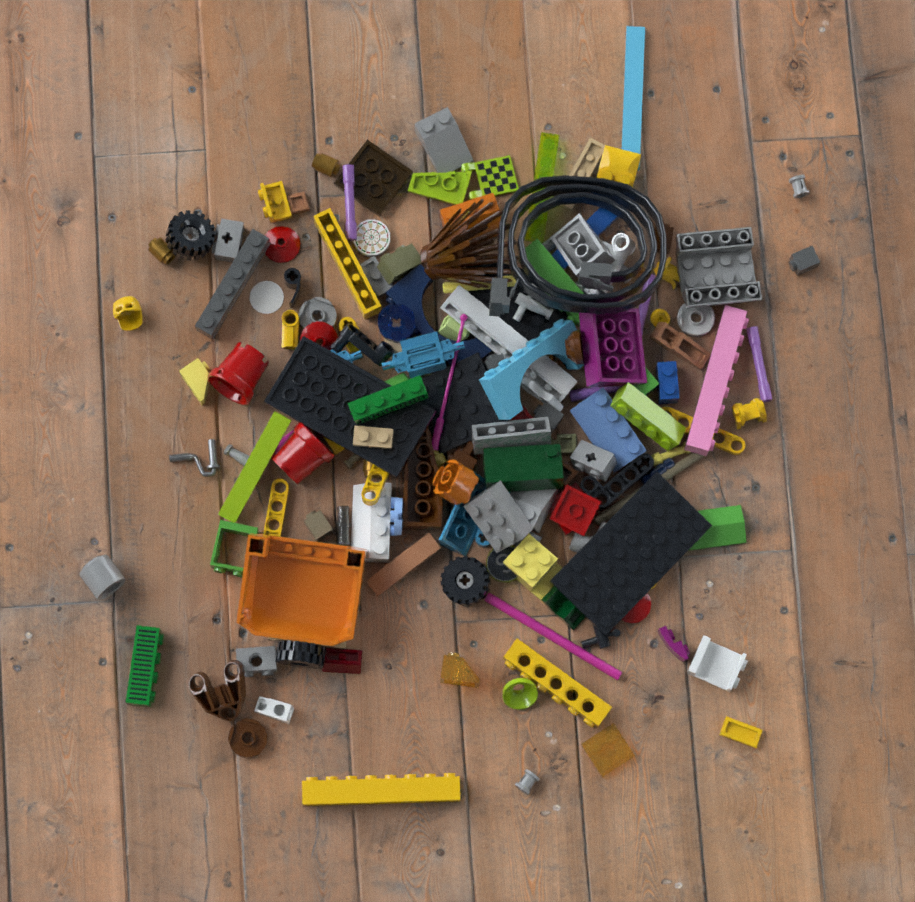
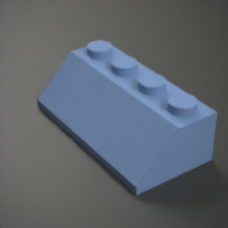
(607, 428)

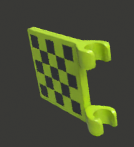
(493, 176)

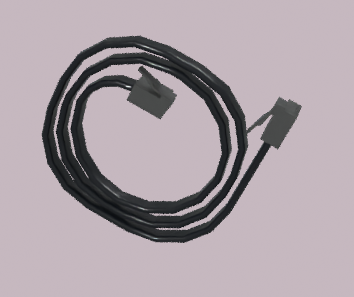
(594, 192)

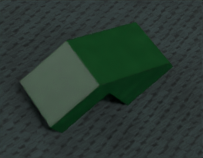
(563, 608)

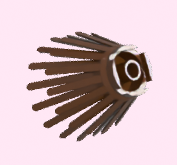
(451, 251)

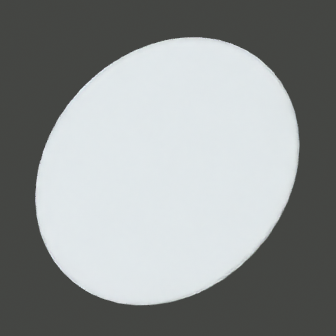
(266, 297)

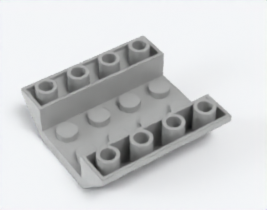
(717, 267)

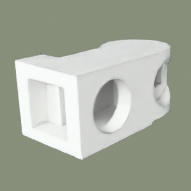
(274, 709)

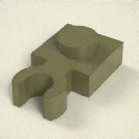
(567, 442)

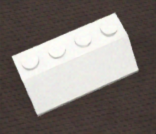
(372, 524)

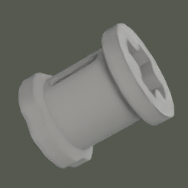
(799, 186)
(527, 782)

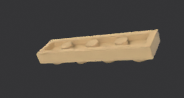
(587, 162)

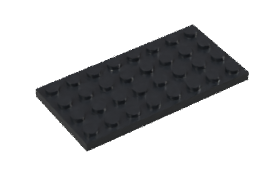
(317, 393)
(630, 553)

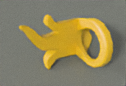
(670, 272)

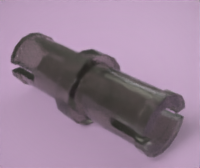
(343, 525)

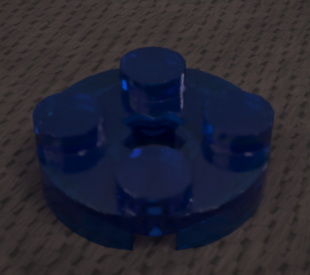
(396, 312)

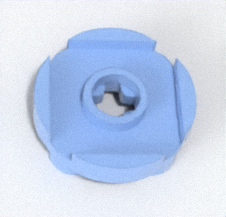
(396, 516)

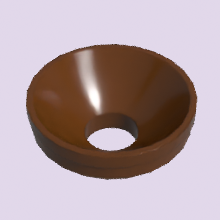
(574, 347)

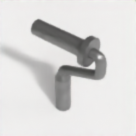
(213, 467)

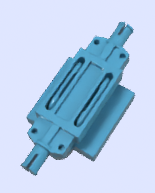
(423, 355)

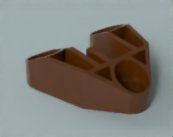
(217, 699)

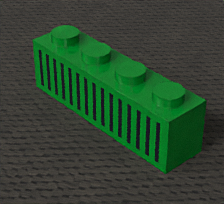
(388, 400)
(143, 666)

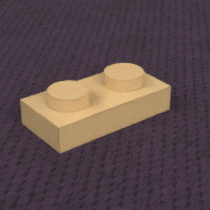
(373, 437)

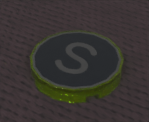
(497, 569)

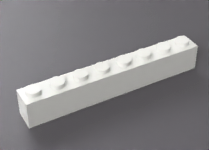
(504, 339)

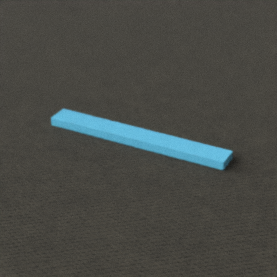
(633, 89)

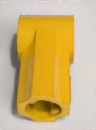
(290, 332)

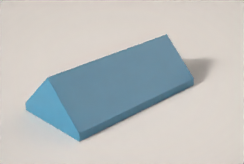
(460, 527)

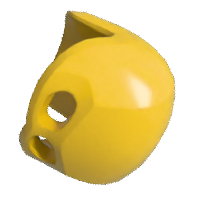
(128, 313)

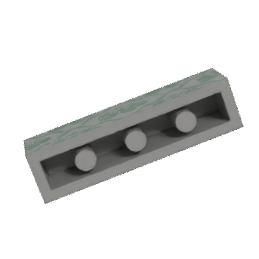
(511, 433)

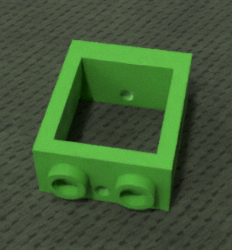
(230, 527)

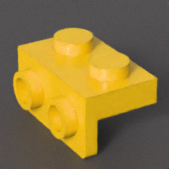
(275, 201)

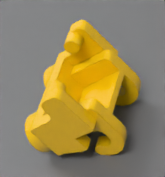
(749, 411)

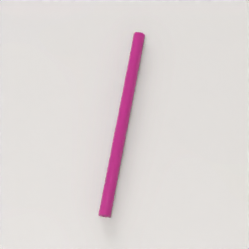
(553, 636)

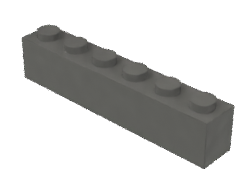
(232, 284)

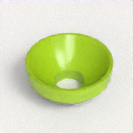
(522, 698)

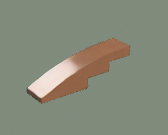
(404, 564)

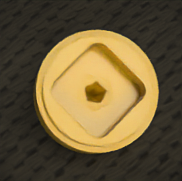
(659, 315)

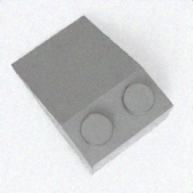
(443, 141)
(580, 244)
(535, 505)

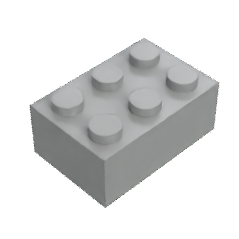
(498, 517)

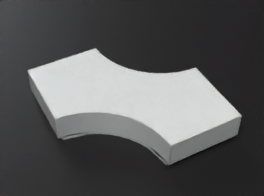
(533, 389)

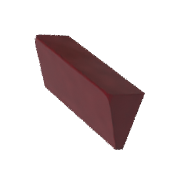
(343, 661)

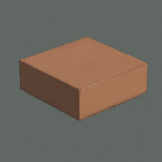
(298, 203)

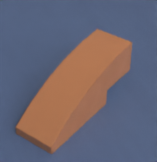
(679, 345)

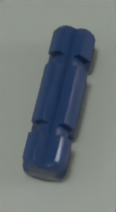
(661, 468)

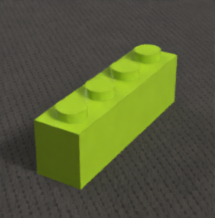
(648, 417)

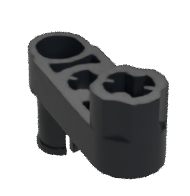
(378, 354)

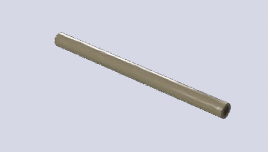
(680, 466)

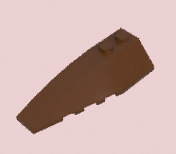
(420, 503)

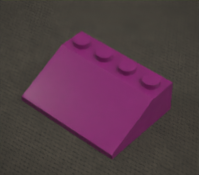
(613, 349)

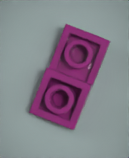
(677, 649)

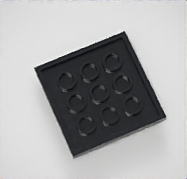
(465, 403)

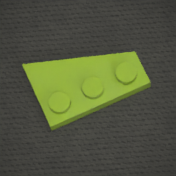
(444, 187)

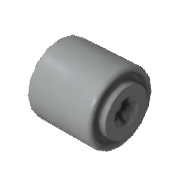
(102, 576)

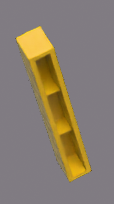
(380, 791)

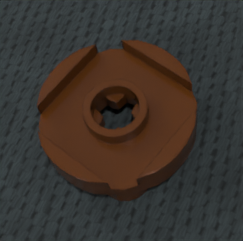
(241, 729)

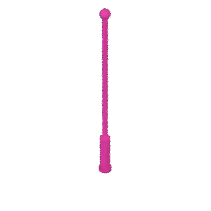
(439, 422)

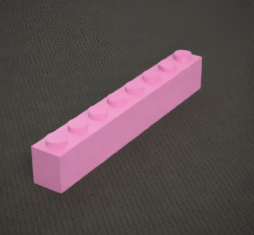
(715, 381)

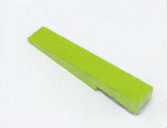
(254, 467)

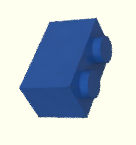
(668, 382)

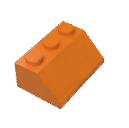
(448, 212)

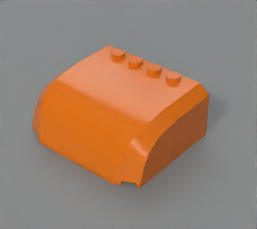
(300, 589)

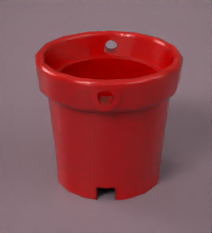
(239, 374)
(301, 454)

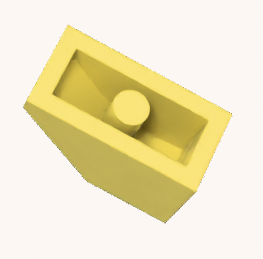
(196, 378)

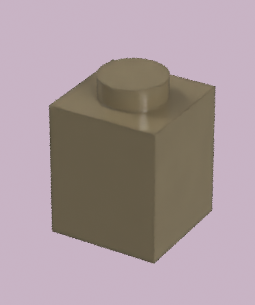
(318, 525)

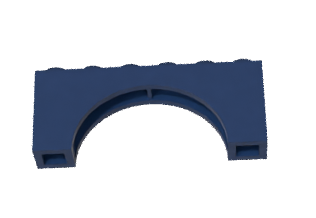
(410, 292)

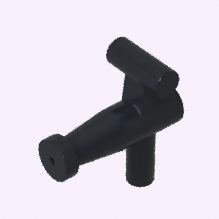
(600, 639)

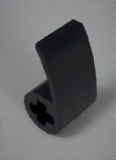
(293, 284)

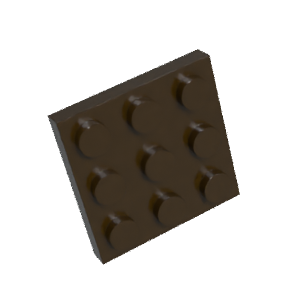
(376, 177)

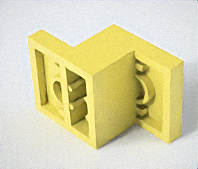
(533, 566)

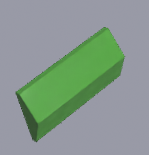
(726, 528)

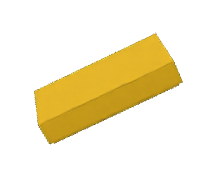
(740, 732)

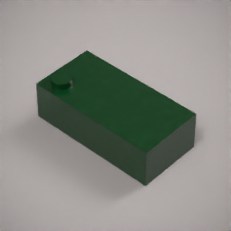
(524, 467)

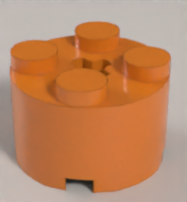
(455, 482)

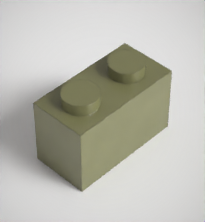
(399, 264)

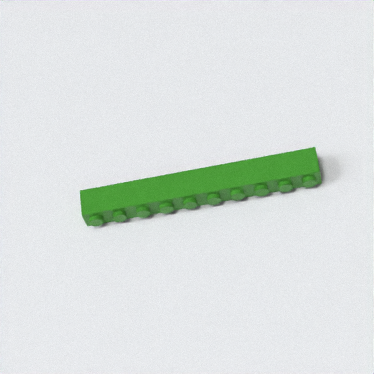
(551, 271)

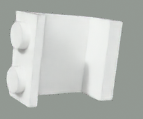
(717, 665)

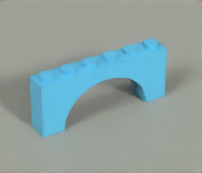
(504, 381)

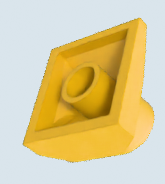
(619, 165)

